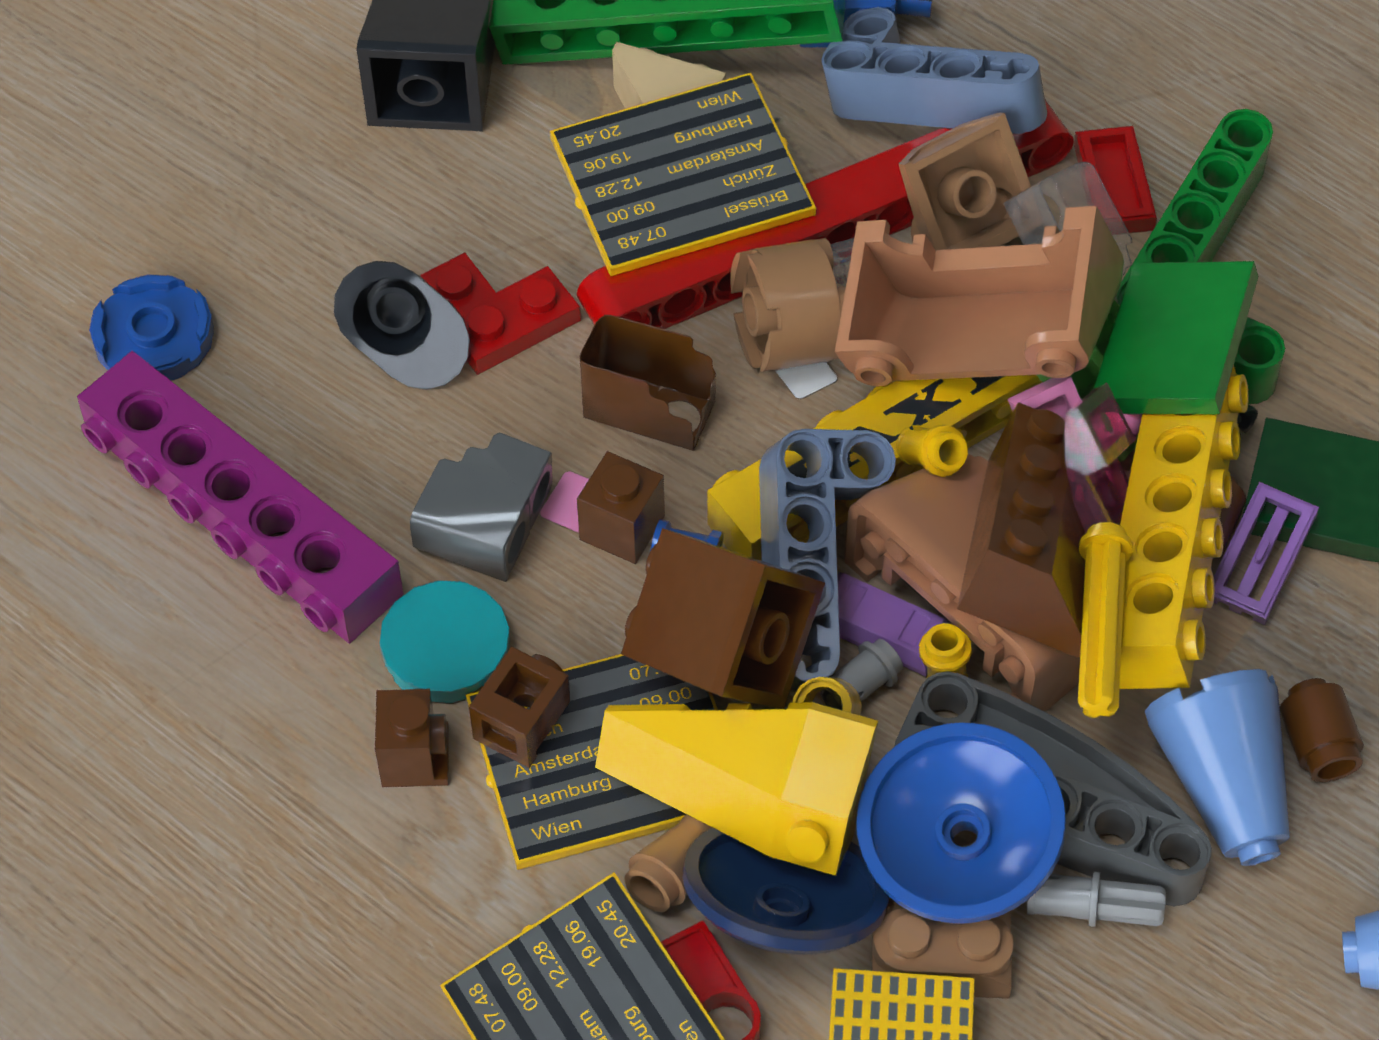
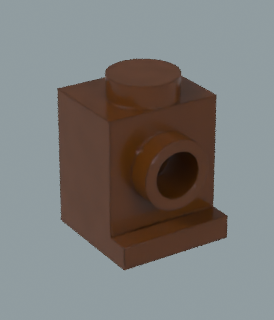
(499, 709)
(410, 739)

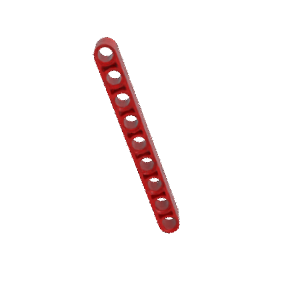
(864, 191)

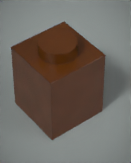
(621, 507)

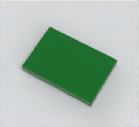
(1178, 336)

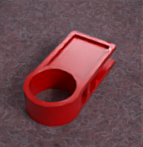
(711, 973)

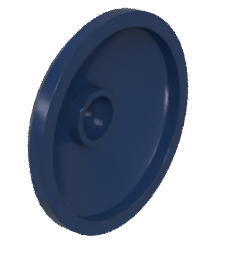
(780, 902)

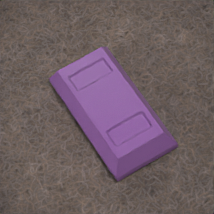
(875, 614)

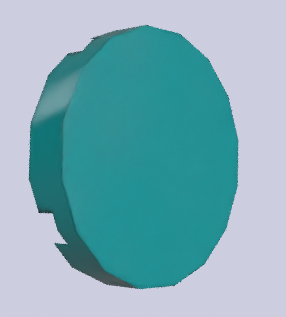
(444, 639)

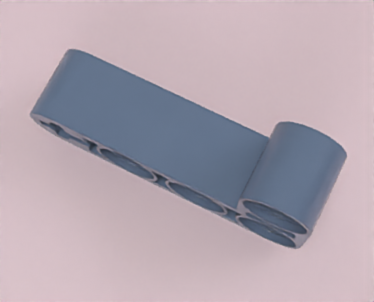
(922, 85)
(814, 501)

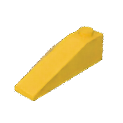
(758, 775)

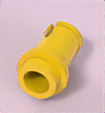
(937, 449)
(945, 649)

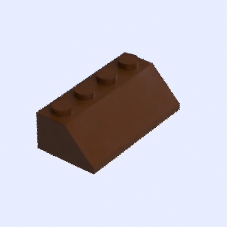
(1027, 536)

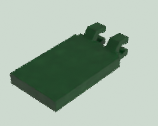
(1329, 472)

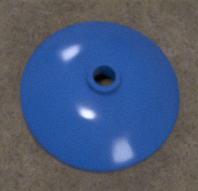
(953, 783)

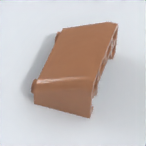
(980, 308)
(923, 534)

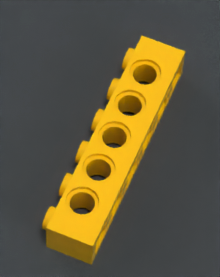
(1176, 531)

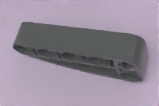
(1096, 786)

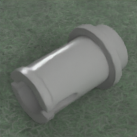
(868, 671)

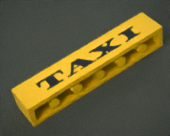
(969, 404)

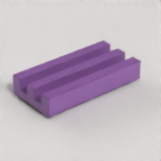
(1240, 600)

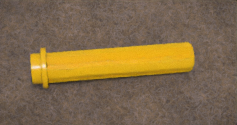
(1105, 554)

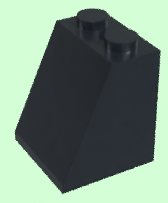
(426, 63)

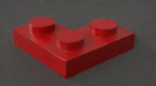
(504, 320)

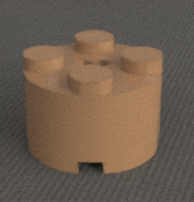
(787, 304)

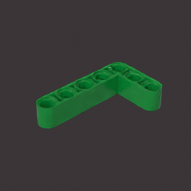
(1202, 219)

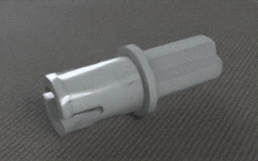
(1099, 900)

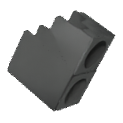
(483, 505)

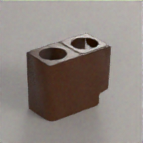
(623, 375)

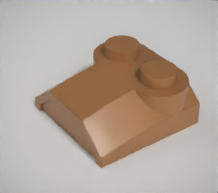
(962, 182)
(938, 948)

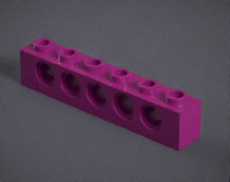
(182, 431)

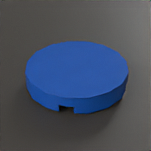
(157, 321)

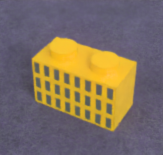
(900, 1006)

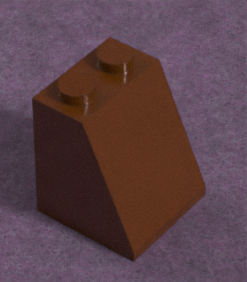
(721, 619)

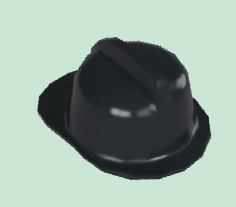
(402, 324)

